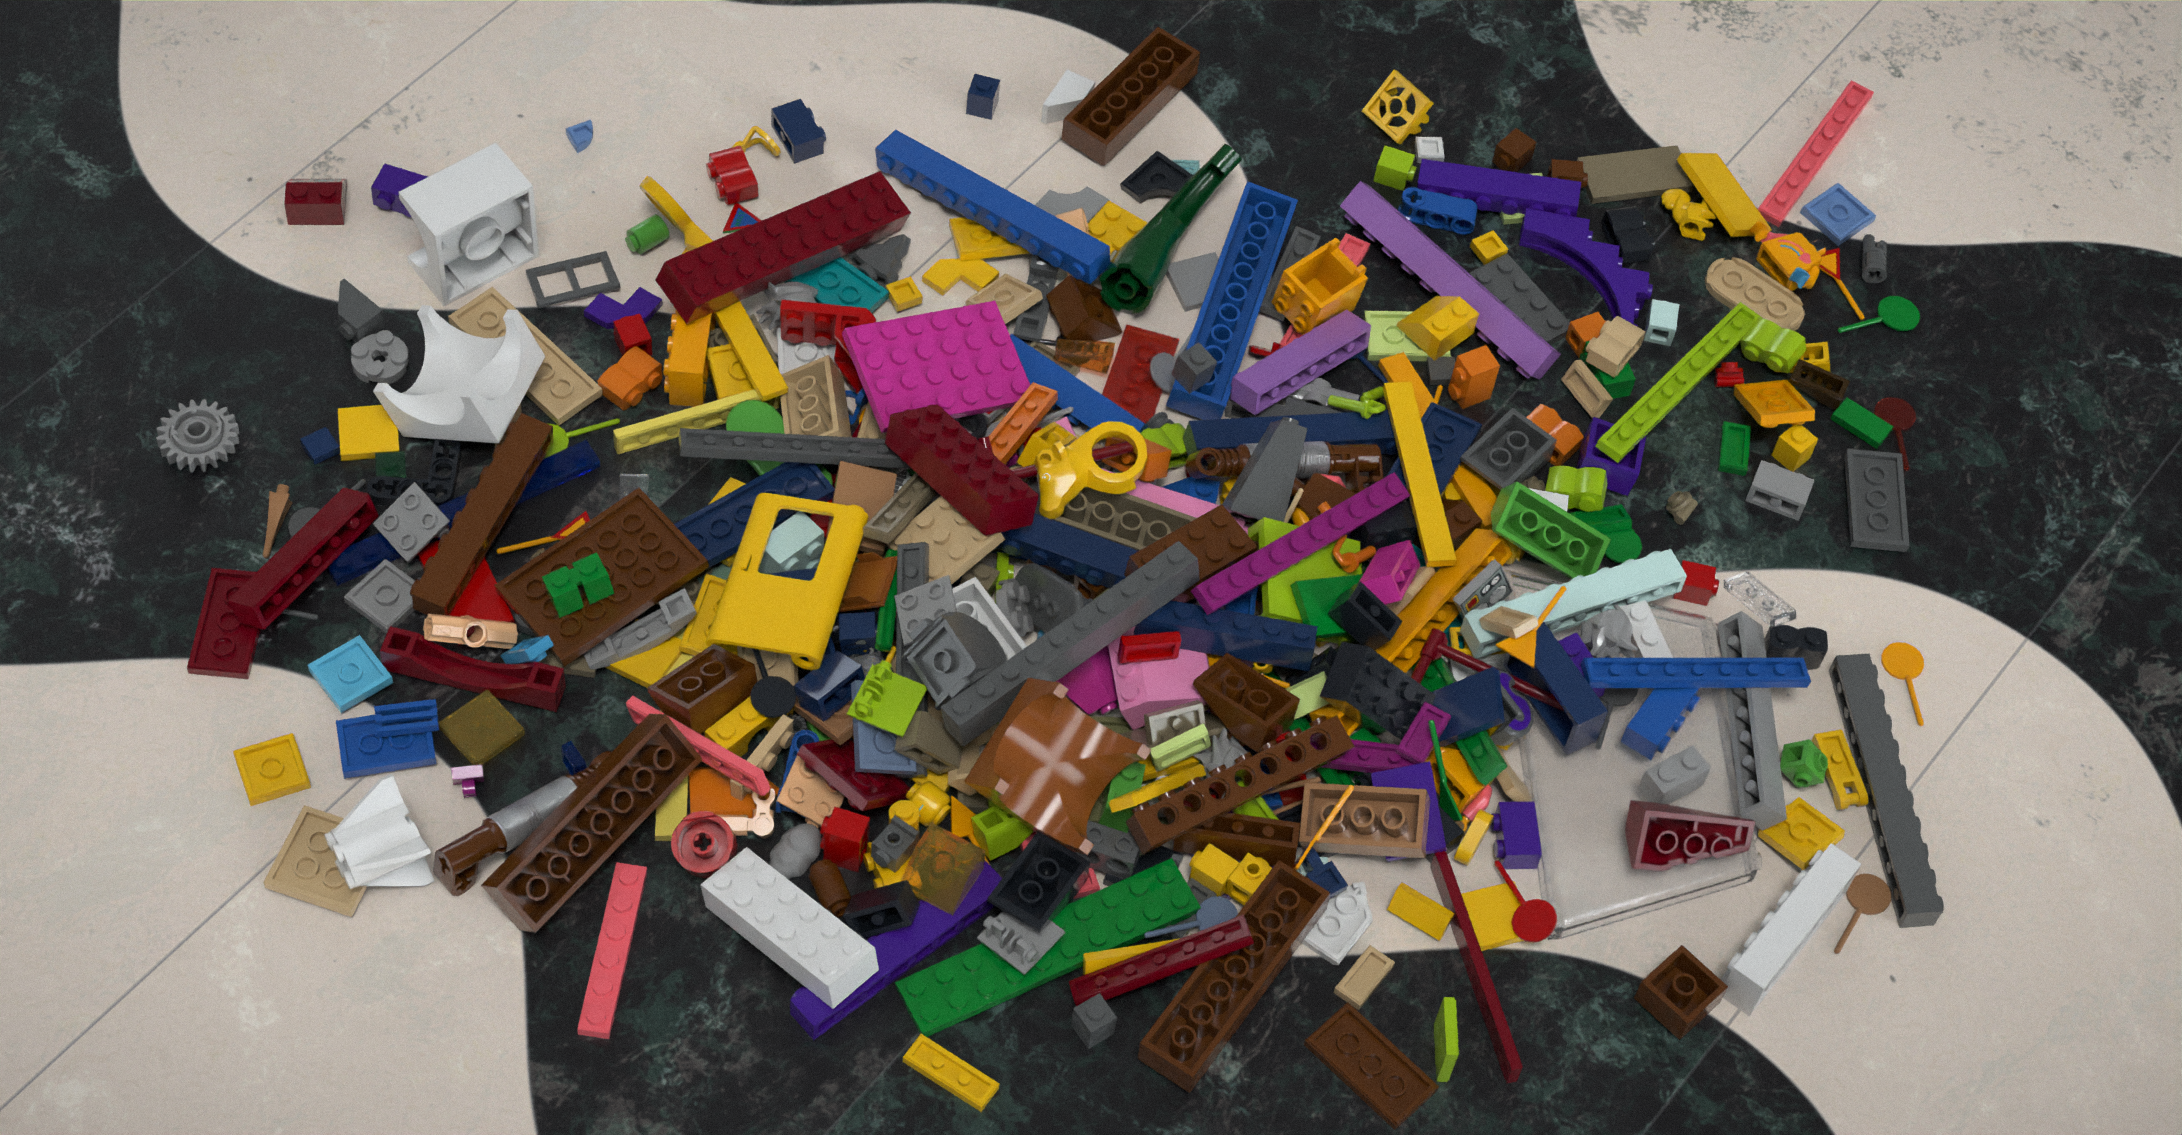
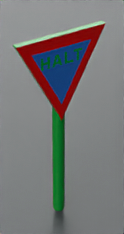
(739, 219)

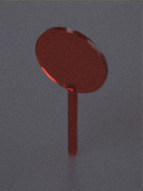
(1901, 416)

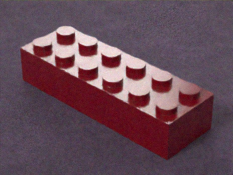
(961, 469)

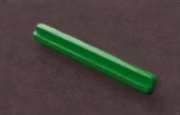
(887, 614)

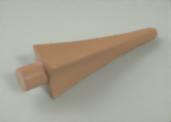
(278, 508)

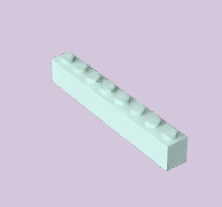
(1631, 582)

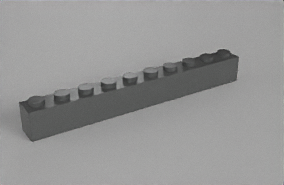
(1072, 641)
(1889, 801)

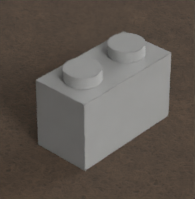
(1780, 490)
(1675, 776)

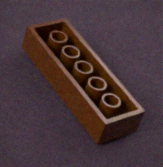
(1130, 96)

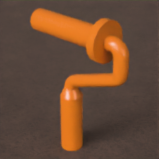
(1348, 561)

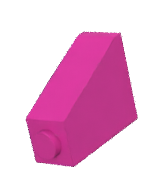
(1093, 684)

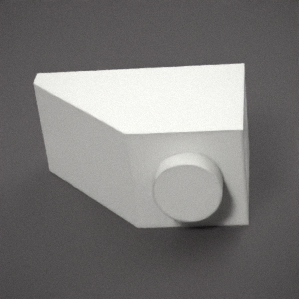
(1066, 96)

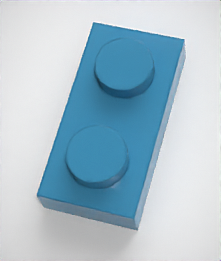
(528, 650)

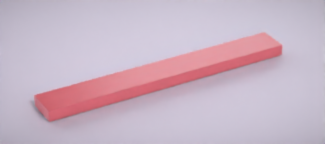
(1815, 153)

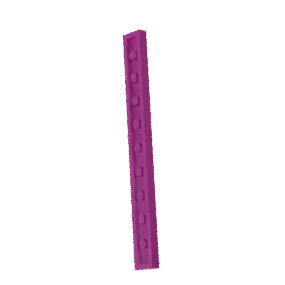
(1300, 543)

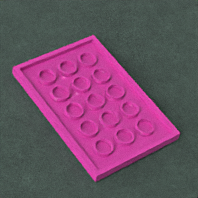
(940, 358)

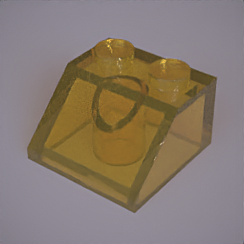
(943, 868)

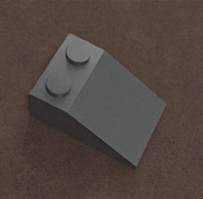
(1510, 450)

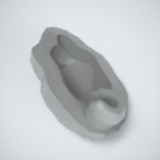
(796, 850)

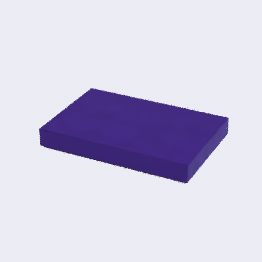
(1417, 777)

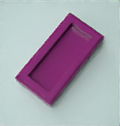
(1418, 741)

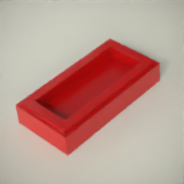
(1149, 647)

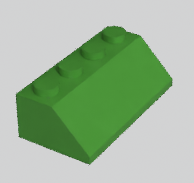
(1547, 531)

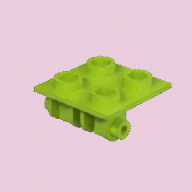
(887, 699)

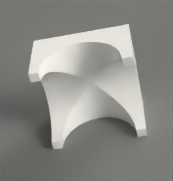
(466, 382)

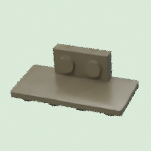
(1173, 721)

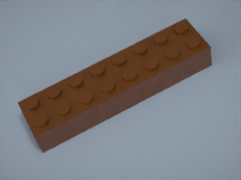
(592, 822)
(1228, 987)

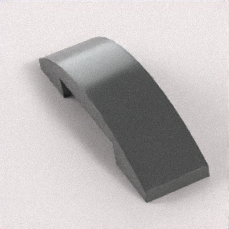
(1032, 322)

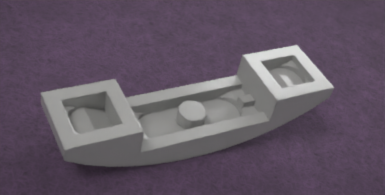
(645, 633)

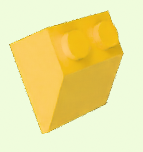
(1440, 324)

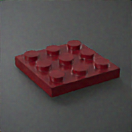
(837, 766)

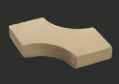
(1512, 784)

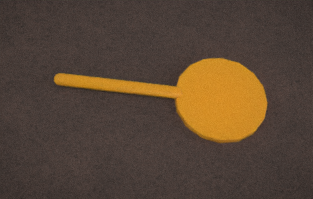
(1904, 663)

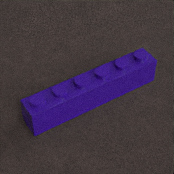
(1500, 189)

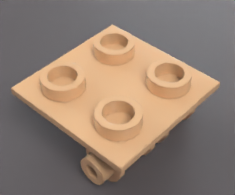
(809, 794)

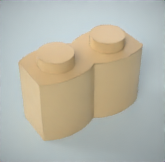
(1614, 346)

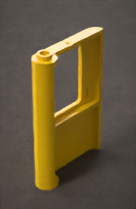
(784, 611)

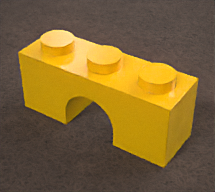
(739, 727)

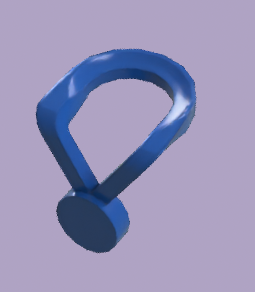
(861, 400)

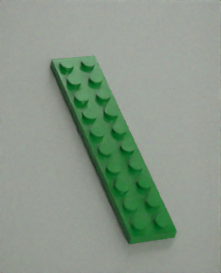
(1097, 922)

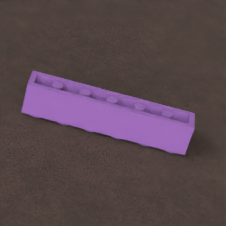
(1300, 362)

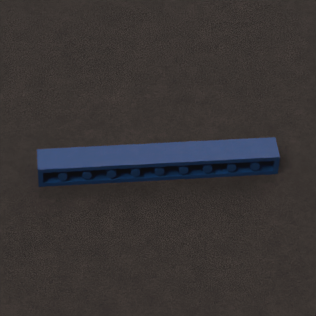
(993, 207)

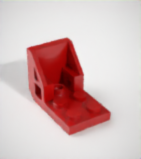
(824, 326)

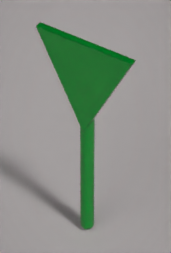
(1446, 800)

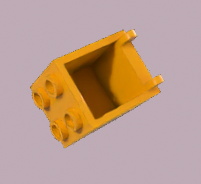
(1319, 287)

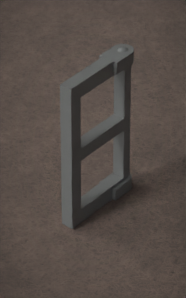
(568, 266)

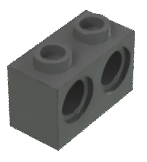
(1112, 851)

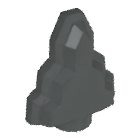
(883, 260)

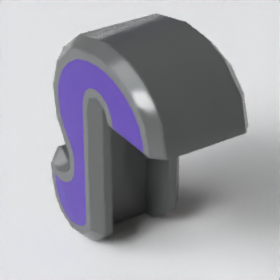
(1517, 713)

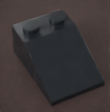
(1040, 882)

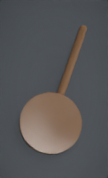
(1868, 896)

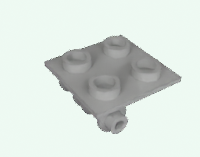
(412, 522)
(924, 602)
(1018, 942)

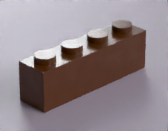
(1242, 835)

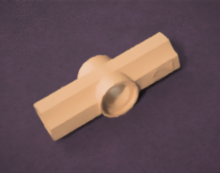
(454, 630)

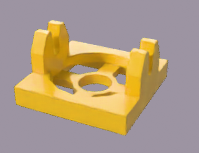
(1383, 97)

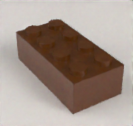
(1212, 538)

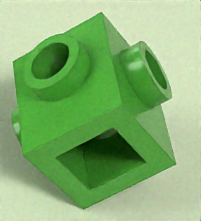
(1803, 763)

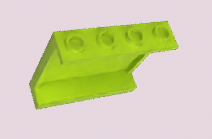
(1277, 593)

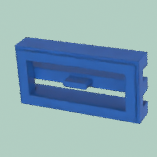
(406, 713)

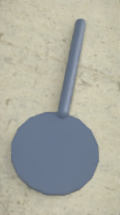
(1212, 912)

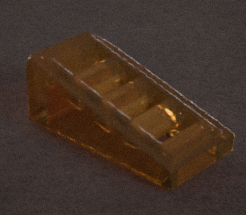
(1085, 354)

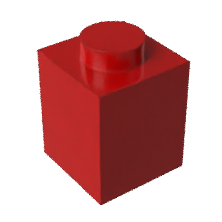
(632, 332)
(1699, 583)

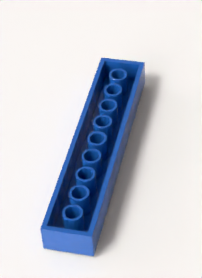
(1235, 296)

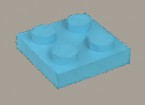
(350, 674)

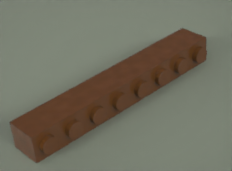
(482, 516)

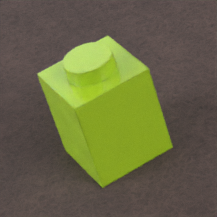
(1395, 168)

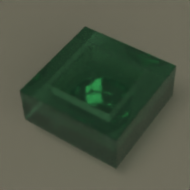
(391, 464)

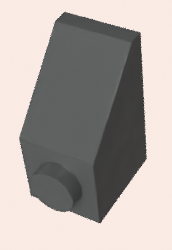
(357, 313)

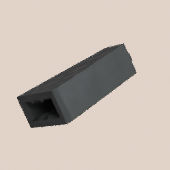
(1269, 474)

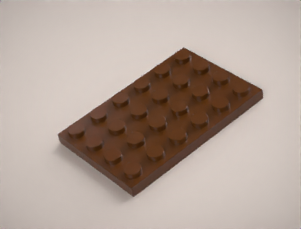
(644, 563)

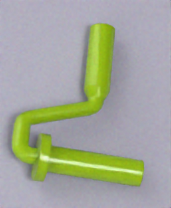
(1366, 405)

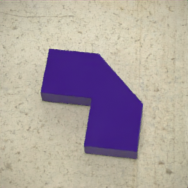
(605, 310)

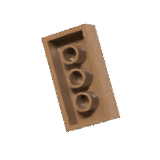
(1369, 822)

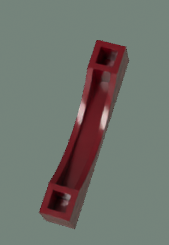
(525, 683)

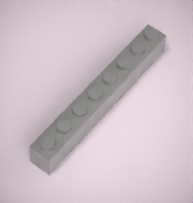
(1753, 729)

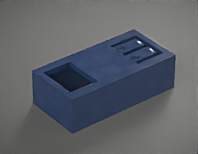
(1557, 674)

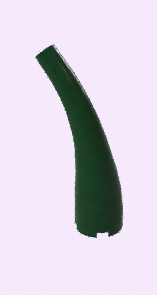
(1145, 258)

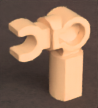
(763, 818)

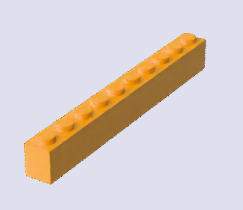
(1433, 607)

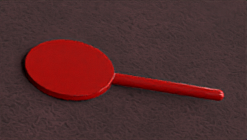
(1533, 918)

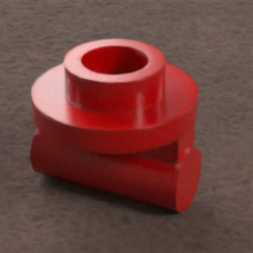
(1728, 375)

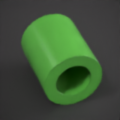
(647, 234)

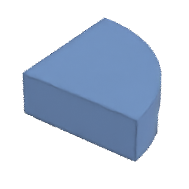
(580, 135)

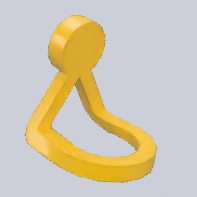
(768, 142)

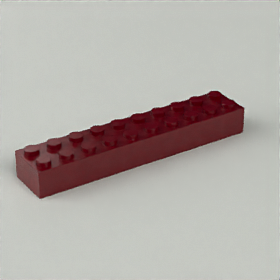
(782, 247)

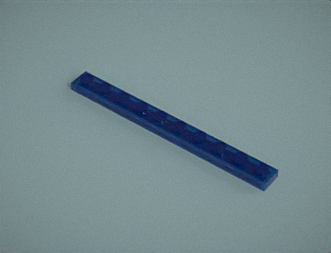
(550, 473)

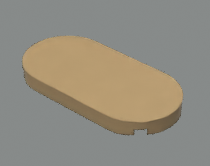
(1741, 282)

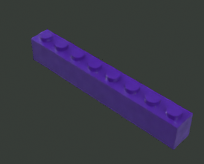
(898, 953)

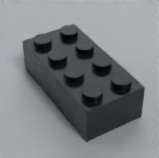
(1374, 692)

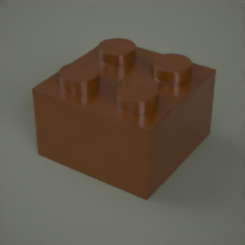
(1680, 992)

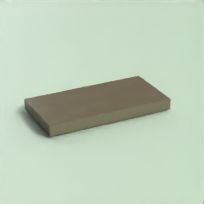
(1634, 174)

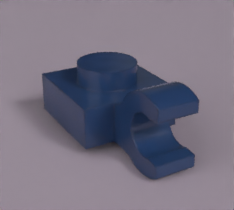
(1324, 874)

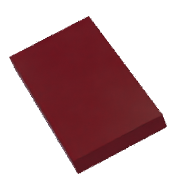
(221, 643)

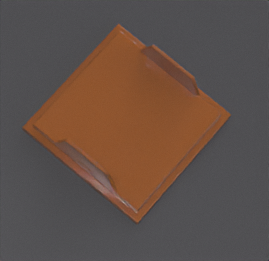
(868, 582)

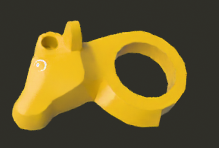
(663, 201)
(1069, 469)

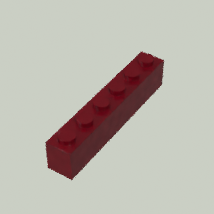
(303, 558)

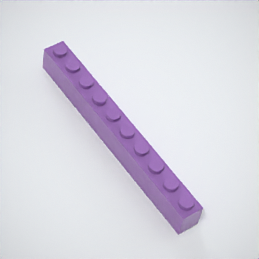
(1448, 278)

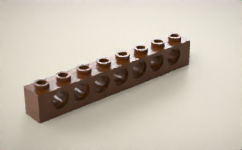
(1151, 833)

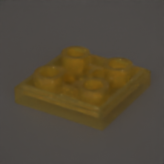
(481, 728)

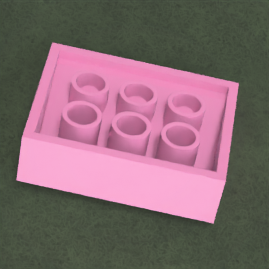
(1155, 684)

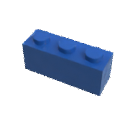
(1658, 718)

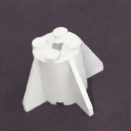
(379, 842)

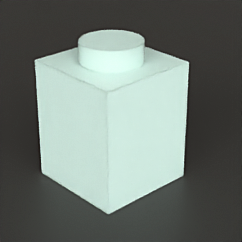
(1661, 322)

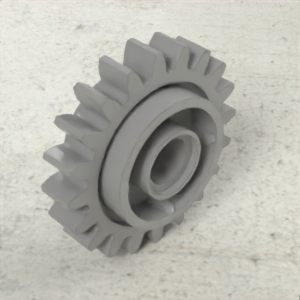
(215, 431)

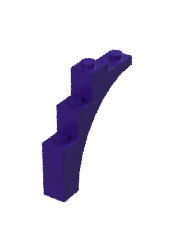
(1571, 242)

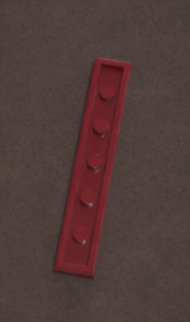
(1163, 961)

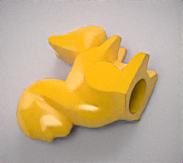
(1688, 215)

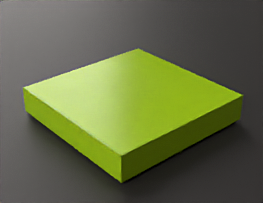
(1446, 1039)

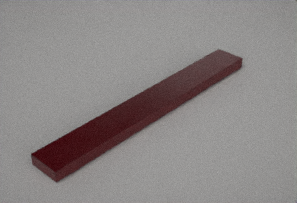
(1476, 968)

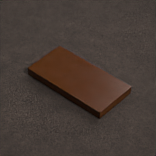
(1371, 1065)

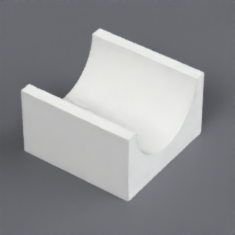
(473, 223)

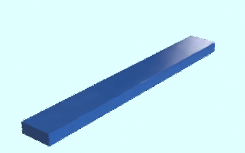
(1696, 672)

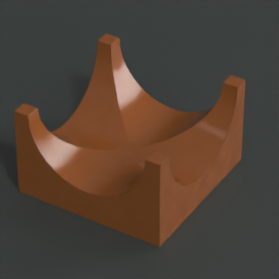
(1051, 763)

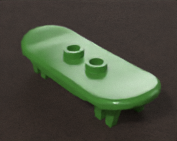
(761, 417)

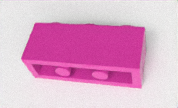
(1391, 571)

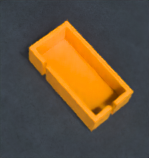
(687, 363)

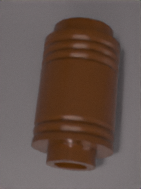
(830, 887)

